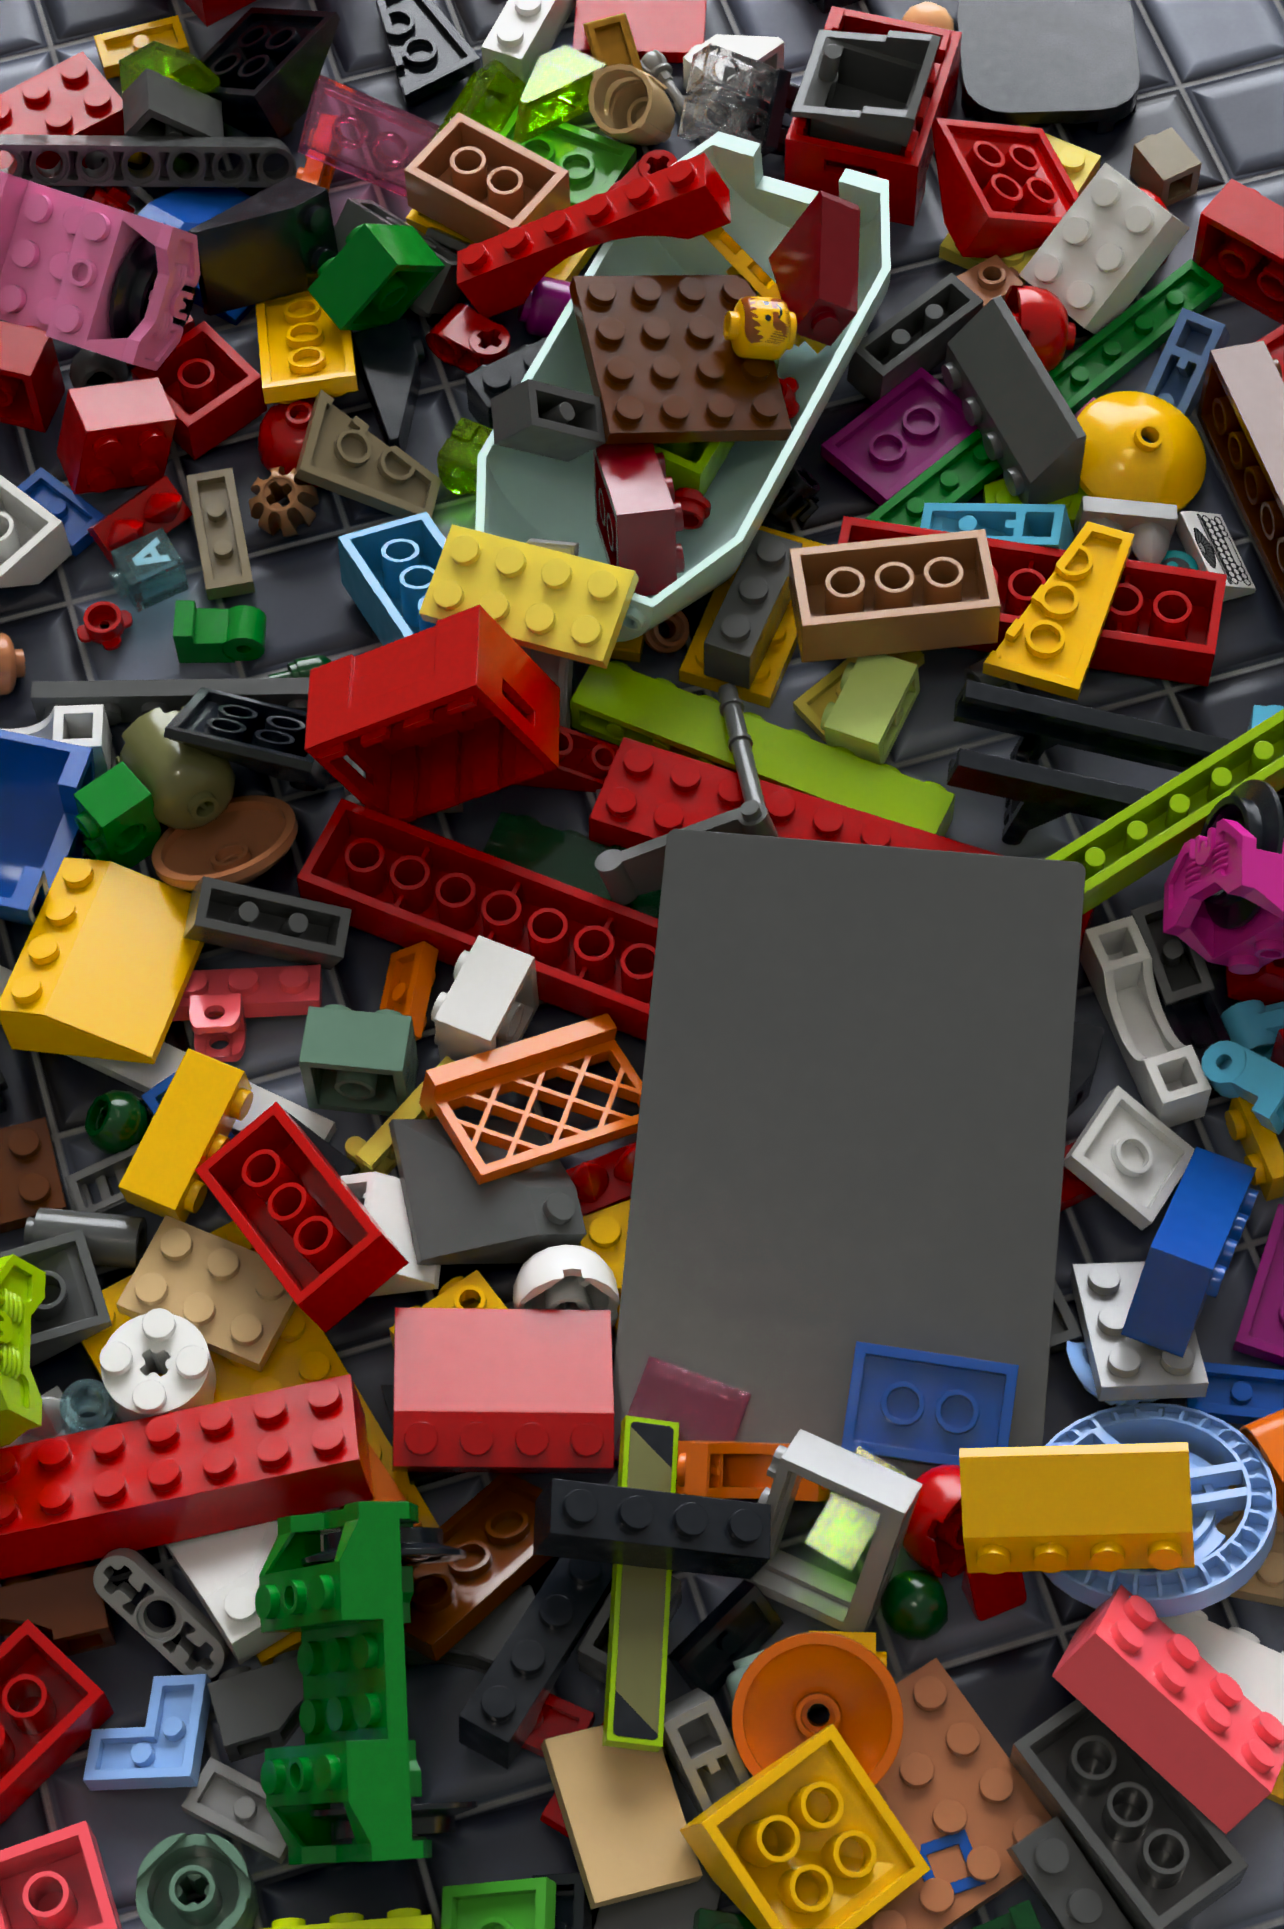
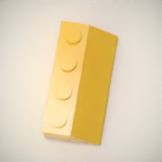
(1077, 1507)

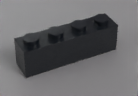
(652, 1529)

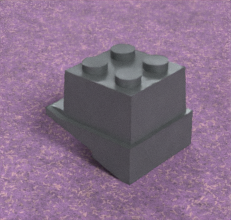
(866, 87)

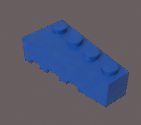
(1191, 1251)

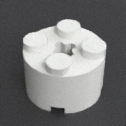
(152, 1346)

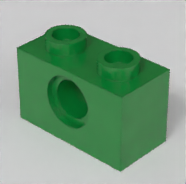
(117, 818)

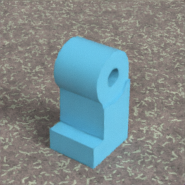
(1247, 1075)

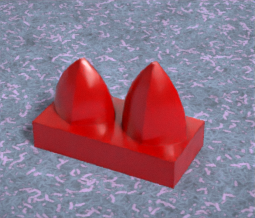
(144, 513)
(604, 1179)

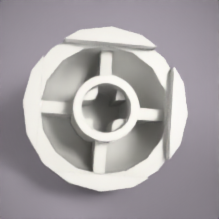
(568, 1280)

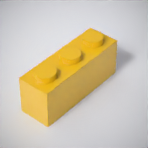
(184, 1133)

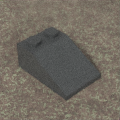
(73, 1295)

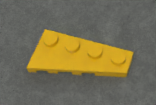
(1066, 615)

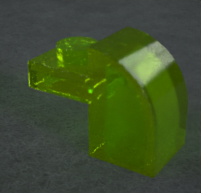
(845, 1524)

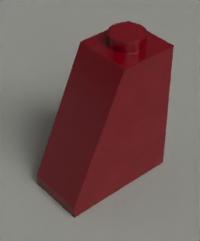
(820, 267)

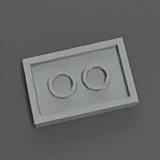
(1120, 1364)

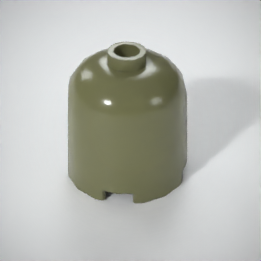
(185, 783)

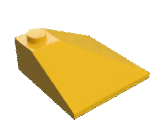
(807, 1841)

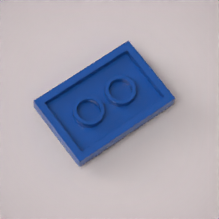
(926, 1404)

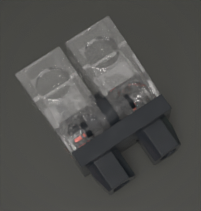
(737, 98)

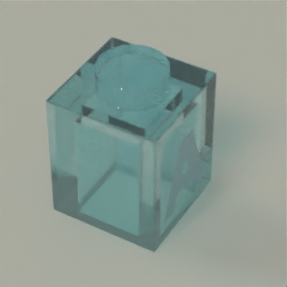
(148, 570)

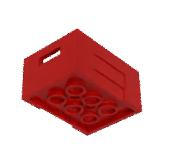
(821, 162)
(434, 717)

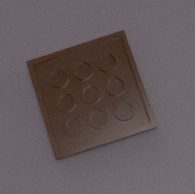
(665, 364)

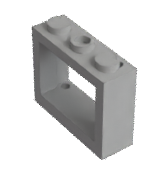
(807, 1586)

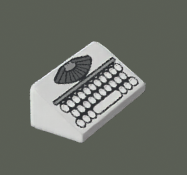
(1214, 550)

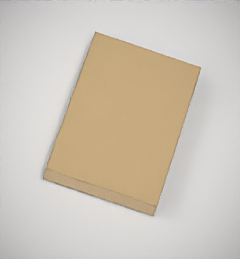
(619, 1817)

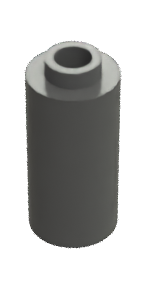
(110, 1237)

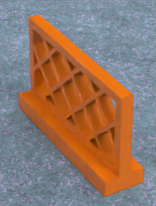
(523, 1069)

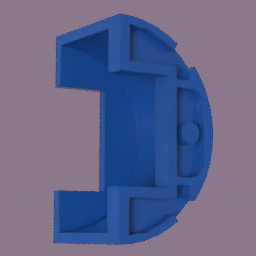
(37, 817)

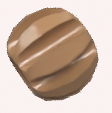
(271, 513)

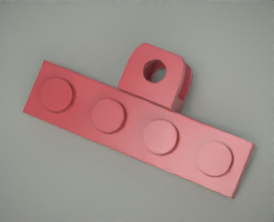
(222, 999)

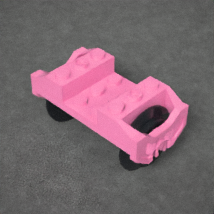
(94, 273)

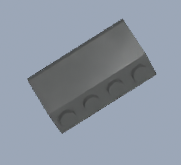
(1015, 406)

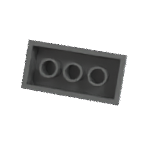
(1129, 1822)

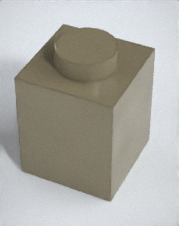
(1165, 166)

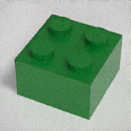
(375, 276)

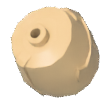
(634, 105)

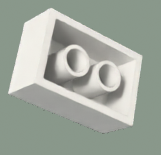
(1104, 249)

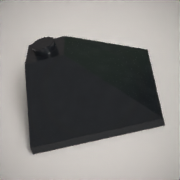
(270, 67)
(251, 735)

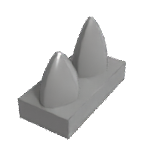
(1148, 521)

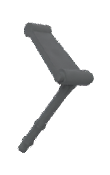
(641, 866)

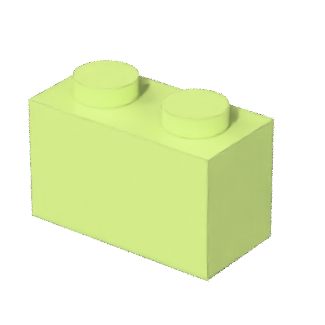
(871, 706)

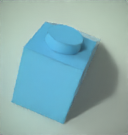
(1021, 523)

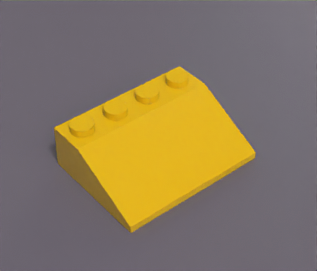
(101, 966)

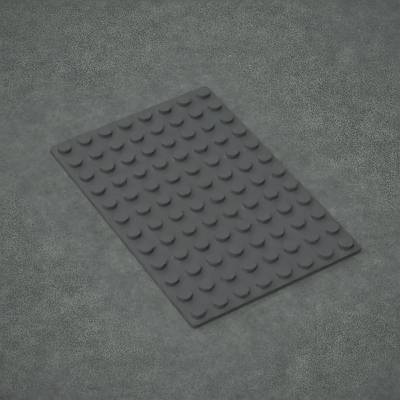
(849, 1120)

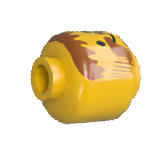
(760, 328)

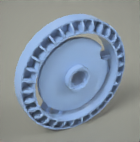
(1235, 1461)

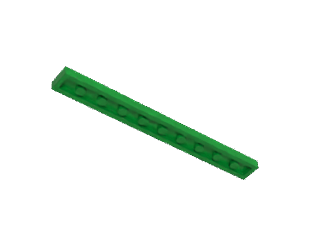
(1078, 377)

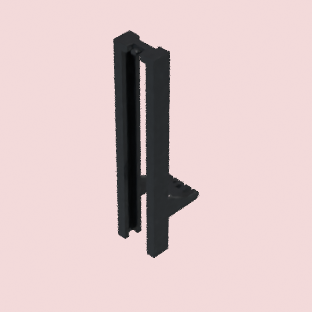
(1042, 793)

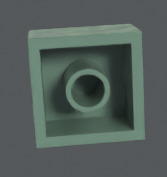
(358, 1059)

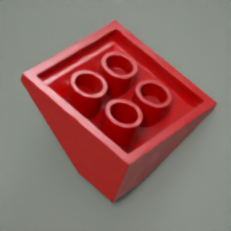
(999, 186)

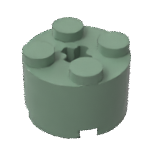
(201, 1865)

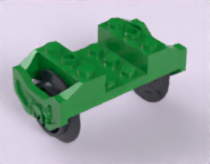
(354, 1684)

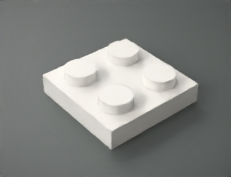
(1129, 1157)

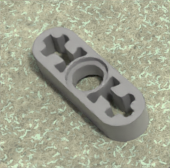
(161, 1638)

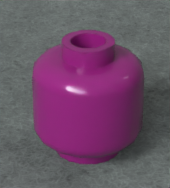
(544, 306)

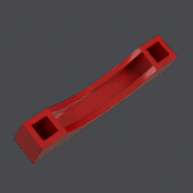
(669, 203)

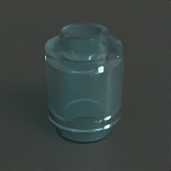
(83, 1397)

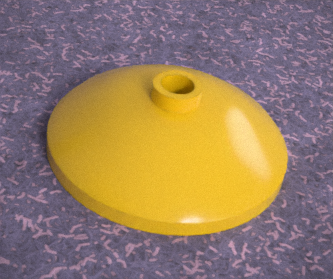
(1129, 468)

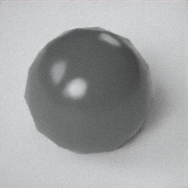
(96, 369)

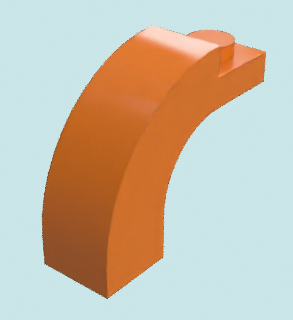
(733, 1471)

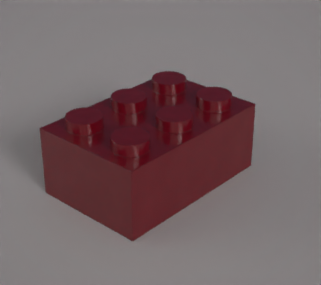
(638, 514)

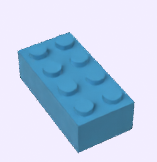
(390, 573)

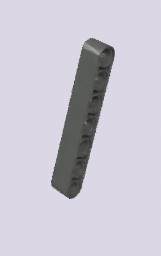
(160, 168)

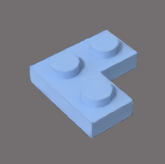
(162, 1752)

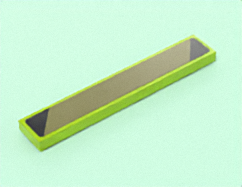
(640, 1602)

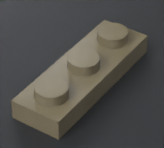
(220, 534)

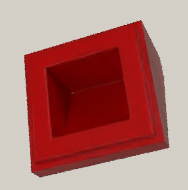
(993, 1593)

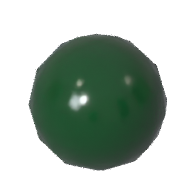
(116, 1121)
(914, 1605)

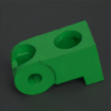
(218, 633)

